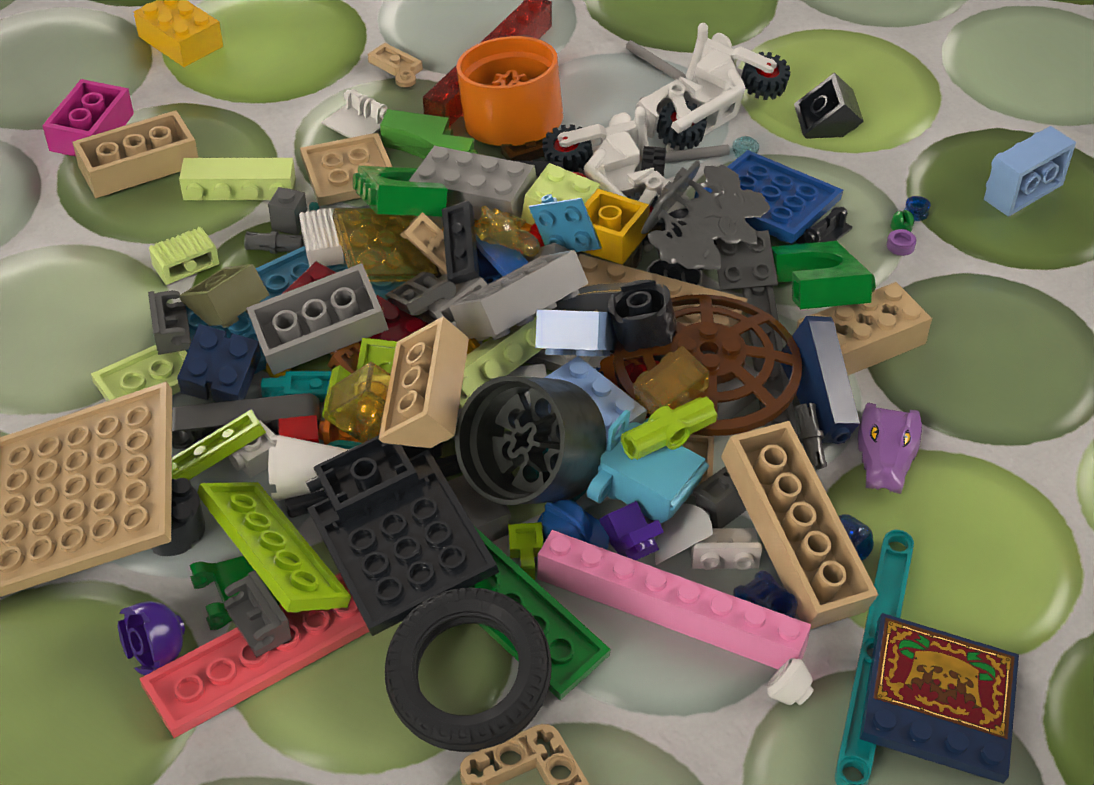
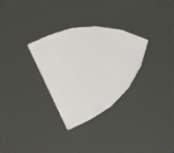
(682, 531)

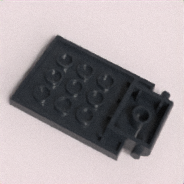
(395, 530)

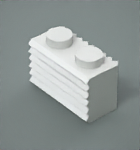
(321, 237)

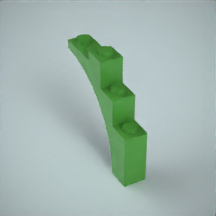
(420, 133)

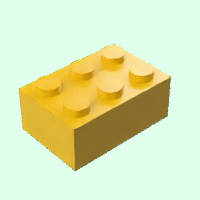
(178, 30)

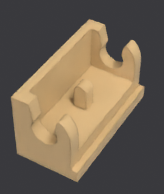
(428, 239)

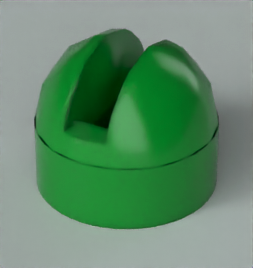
(899, 218)

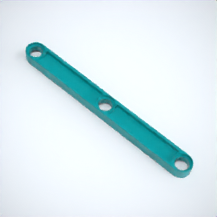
(891, 586)

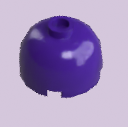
(151, 635)

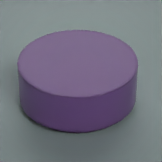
(901, 242)

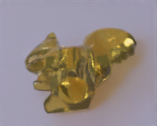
(504, 229)

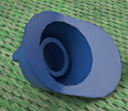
(571, 519)

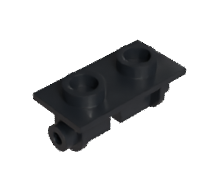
(828, 229)

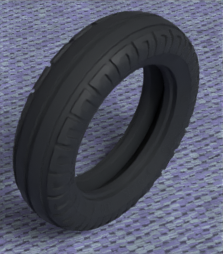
(486, 728)

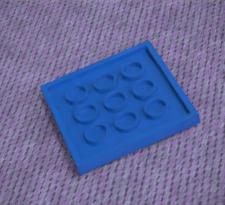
(793, 197)

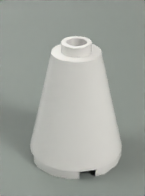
(293, 463)

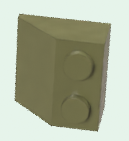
(225, 295)

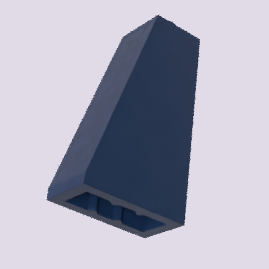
(824, 378)

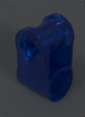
(768, 594)

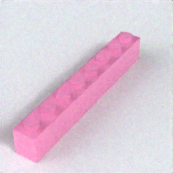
(672, 601)

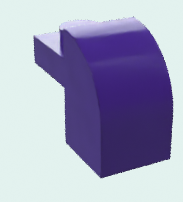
(630, 532)

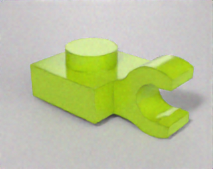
(525, 543)

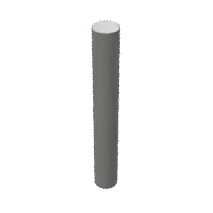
(654, 60)
(697, 153)

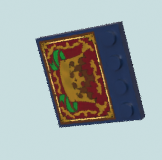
(941, 698)

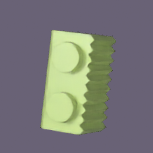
(183, 255)

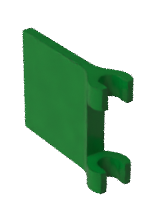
(223, 575)

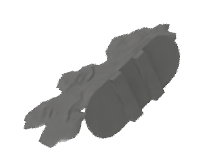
(709, 217)

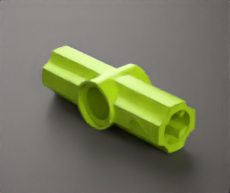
(668, 428)

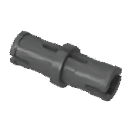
(272, 242)
(811, 435)

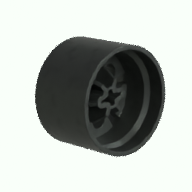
(489, 458)

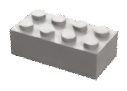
(478, 179)
(519, 296)
(317, 318)

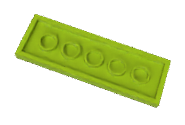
(273, 547)

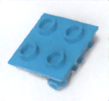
(565, 223)

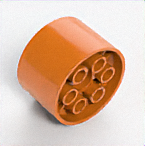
(510, 90)

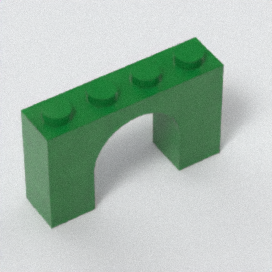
(391, 193)
(823, 275)

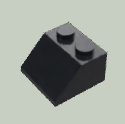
(829, 110)

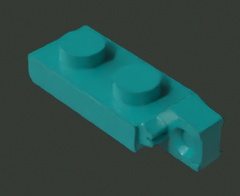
(297, 383)

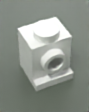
(255, 455)

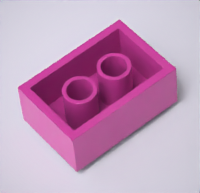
(86, 112)

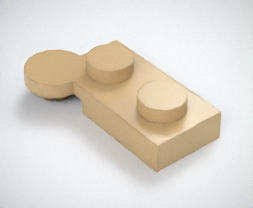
(396, 63)

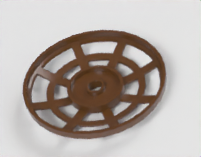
(727, 361)

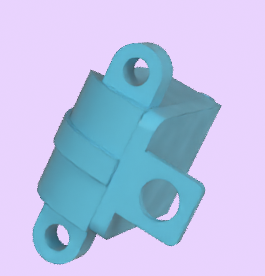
(656, 481)

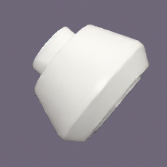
(791, 683)

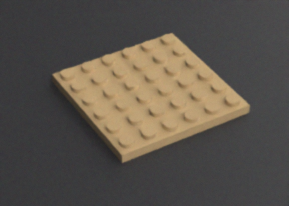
(86, 488)

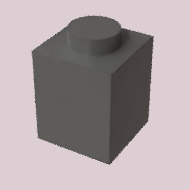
(285, 210)

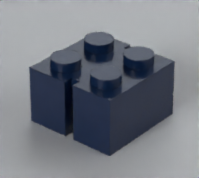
(220, 362)

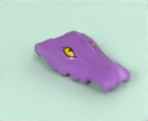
(888, 445)

